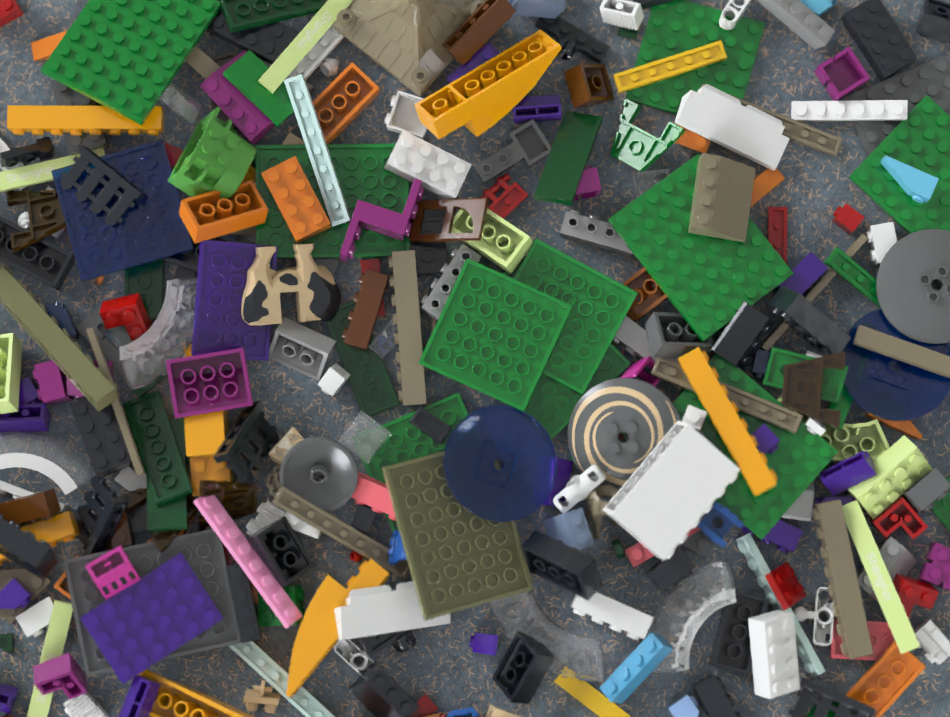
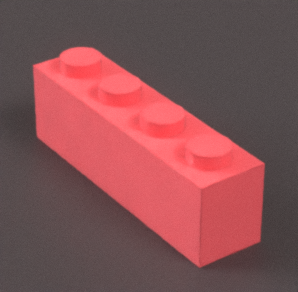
(373, 493)

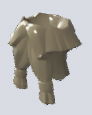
(596, 505)

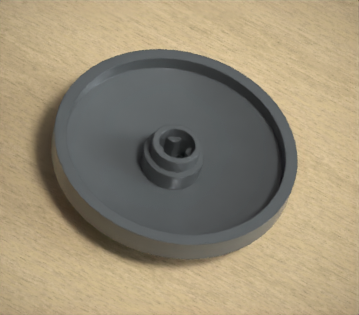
(320, 472)

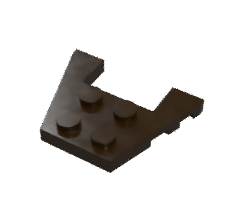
(44, 216)
(804, 386)
(235, 497)
(163, 538)

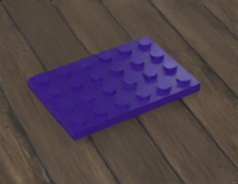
(219, 299)
(151, 618)

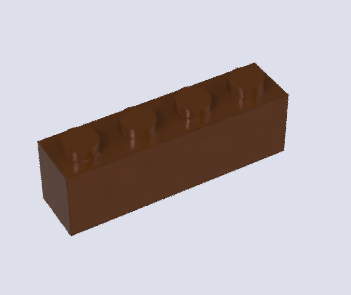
(478, 29)
(366, 310)
(31, 507)

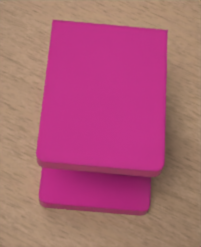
(638, 368)

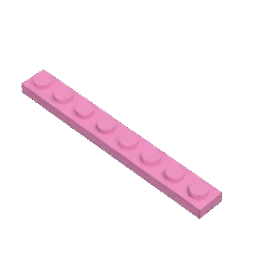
(248, 560)

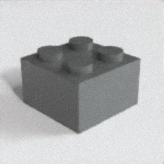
(926, 490)

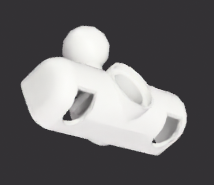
(578, 488)
(819, 627)
(350, 653)

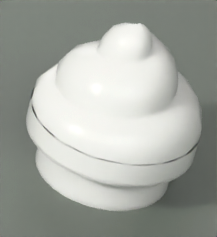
(329, 66)
(23, 221)

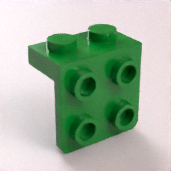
(269, 618)

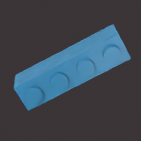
(636, 668)

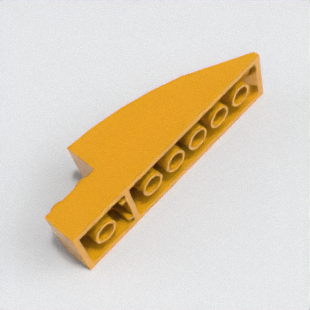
(490, 89)
(203, 438)
(319, 626)
(183, 701)

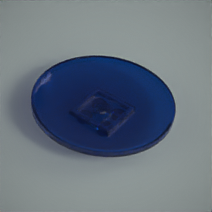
(891, 393)
(526, 459)

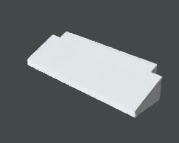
(733, 125)
(382, 611)

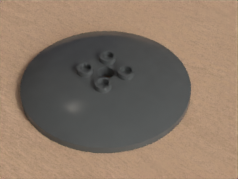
(906, 287)

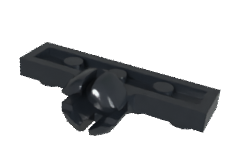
(572, 39)
(399, 640)

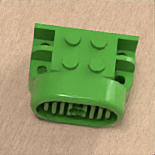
(213, 159)

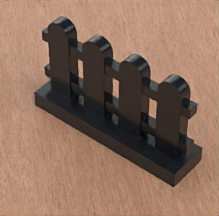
(111, 188)
(236, 443)
(108, 515)
(825, 703)

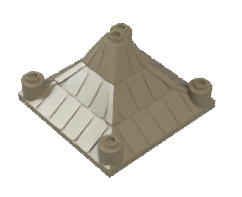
(405, 35)

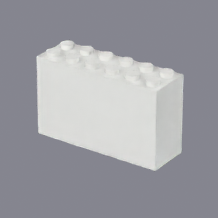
(672, 490)

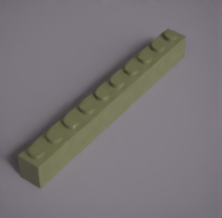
(55, 342)

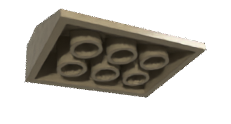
(721, 198)

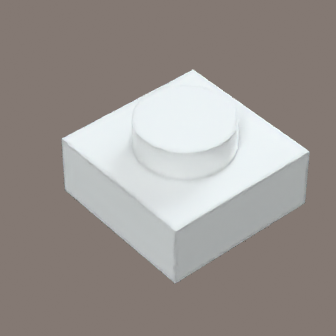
(815, 426)

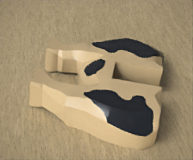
(313, 285)

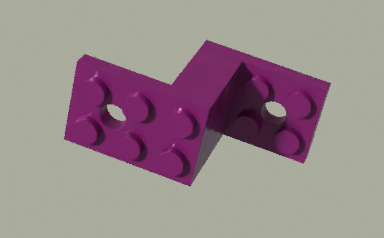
(381, 221)

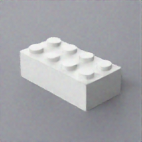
(436, 168)
(615, 613)
(774, 653)

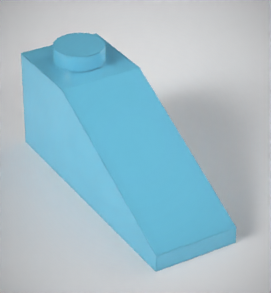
(913, 181)

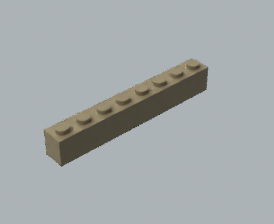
(408, 326)
(842, 579)

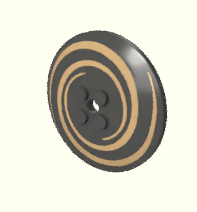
(614, 408)

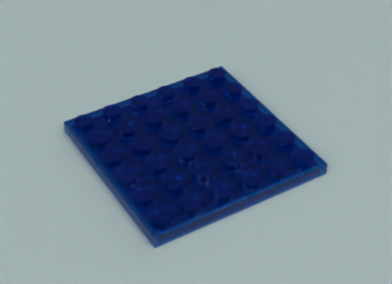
(148, 230)

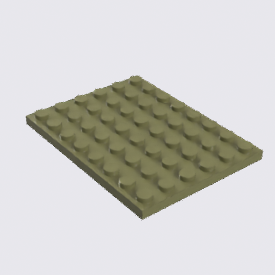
(450, 551)

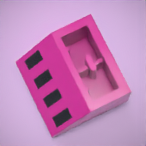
(113, 572)

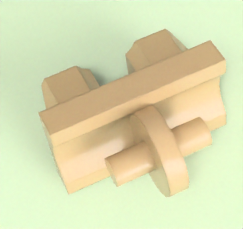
(262, 695)

